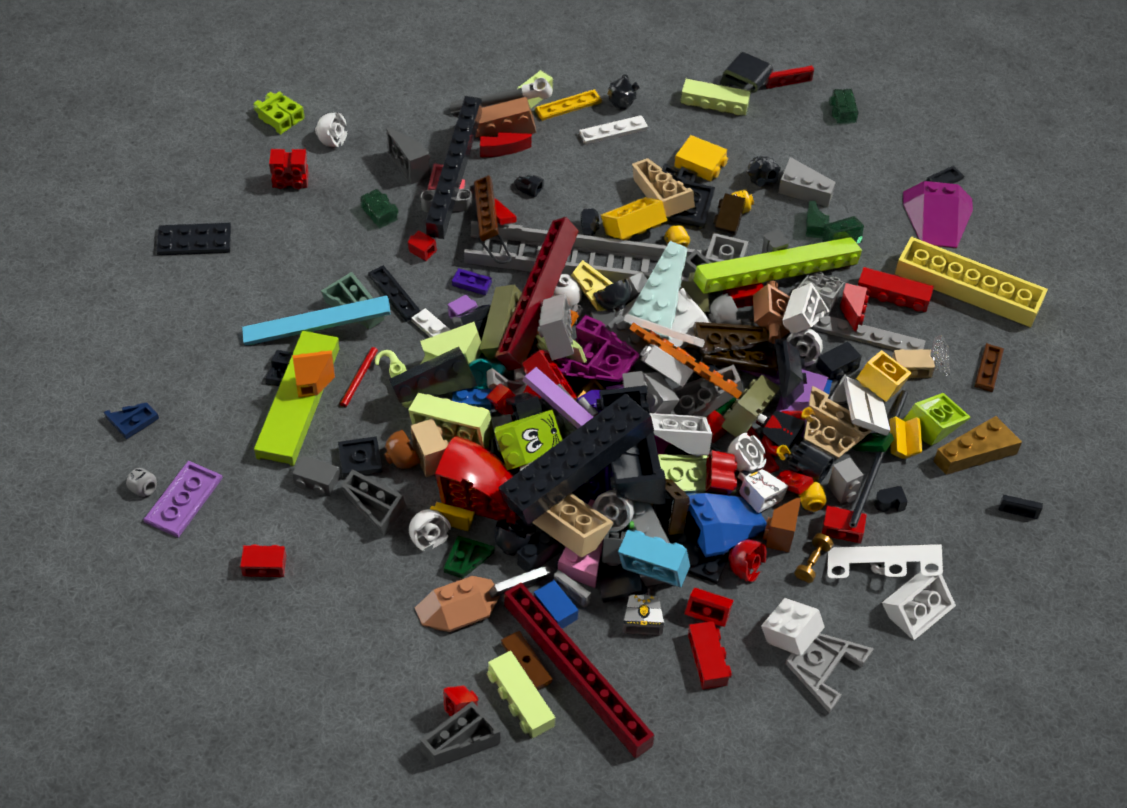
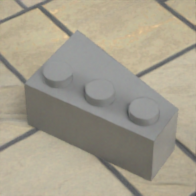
(806, 184)

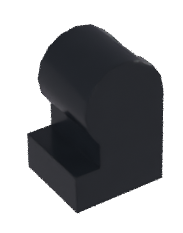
(891, 498)

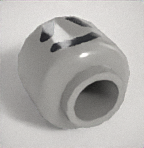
(141, 482)

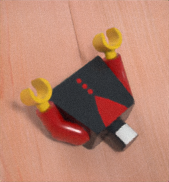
(783, 430)

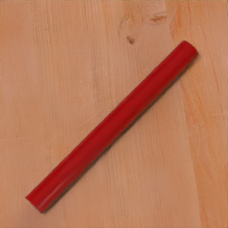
(359, 376)

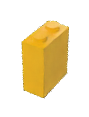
(701, 157)

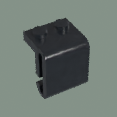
(746, 70)

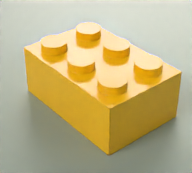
(634, 218)

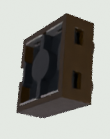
(674, 511)

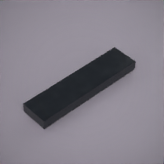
(395, 293)

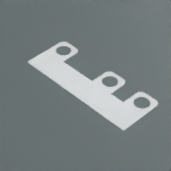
(889, 554)

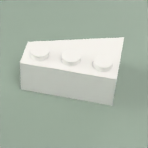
(803, 309)

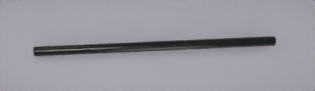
(875, 467)

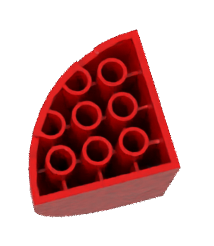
(470, 480)

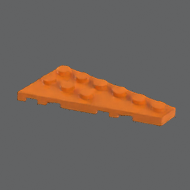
(682, 356)

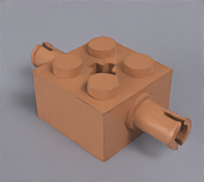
(770, 309)

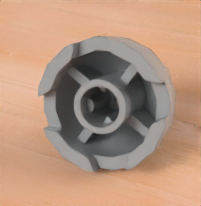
(723, 311)

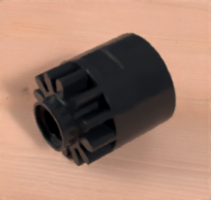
(810, 461)

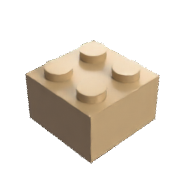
(428, 445)

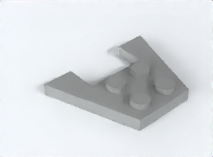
(820, 661)

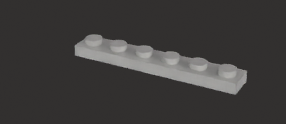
(868, 334)

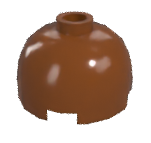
(400, 451)

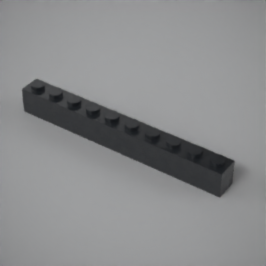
(454, 168)

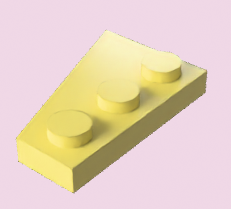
(590, 282)

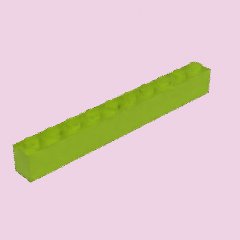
(777, 265)

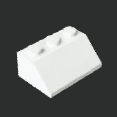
(919, 603)

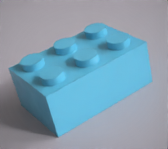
(654, 558)

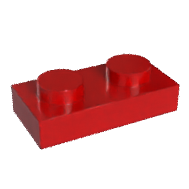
(796, 482)

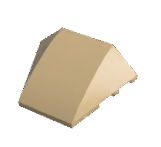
(831, 426)

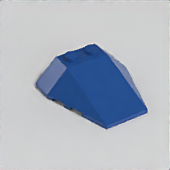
(723, 521)

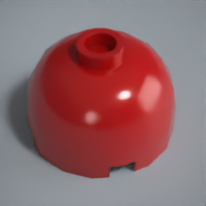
(747, 556)

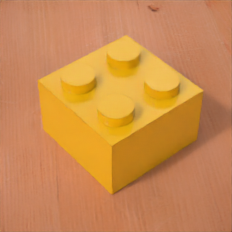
(883, 376)

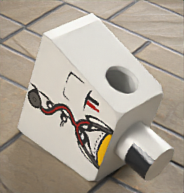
(761, 489)

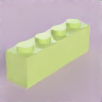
(715, 97)
(520, 694)

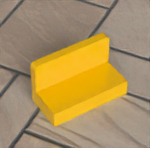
(906, 437)
(457, 517)

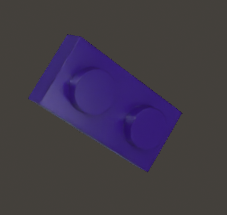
(472, 281)

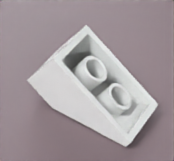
(684, 432)

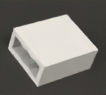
(666, 364)

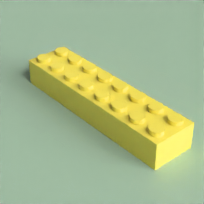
(971, 281)

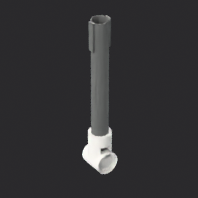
(530, 91)

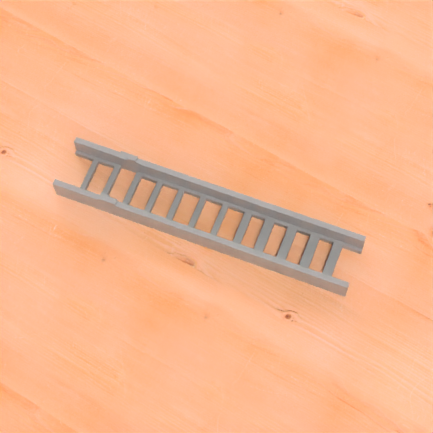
(583, 243)

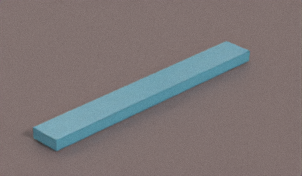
(316, 320)

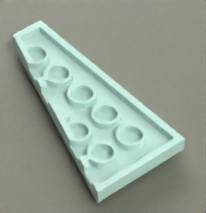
(660, 294)

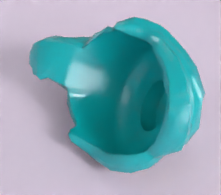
(480, 367)

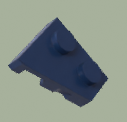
(132, 418)

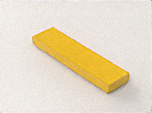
(568, 105)

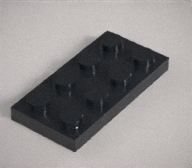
(194, 239)

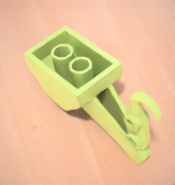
(465, 337)

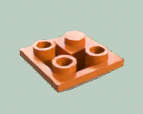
(313, 372)

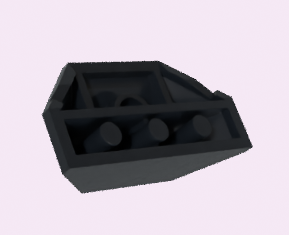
(790, 372)

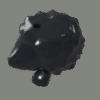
(622, 93)
(763, 171)

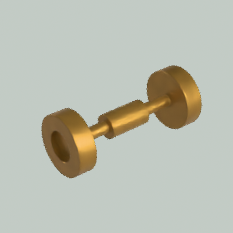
(805, 572)

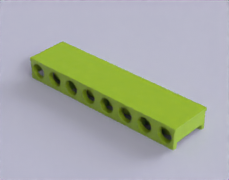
(289, 415)

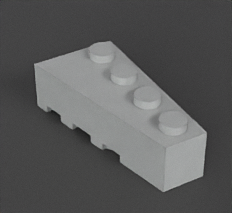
(646, 521)

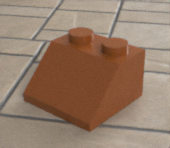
(781, 526)

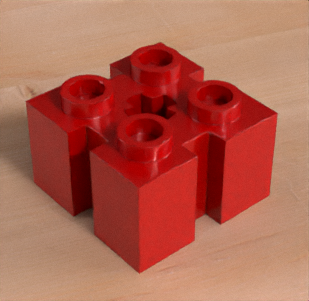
(289, 168)

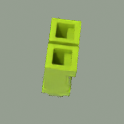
(279, 111)

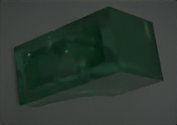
(815, 221)

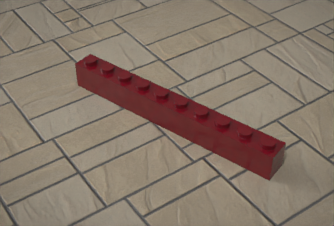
(539, 286)
(579, 670)

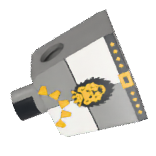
(643, 614)

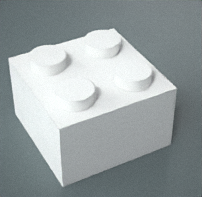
(793, 626)

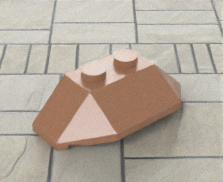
(457, 604)

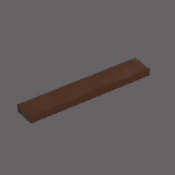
(486, 208)

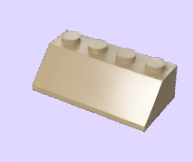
(575, 525)

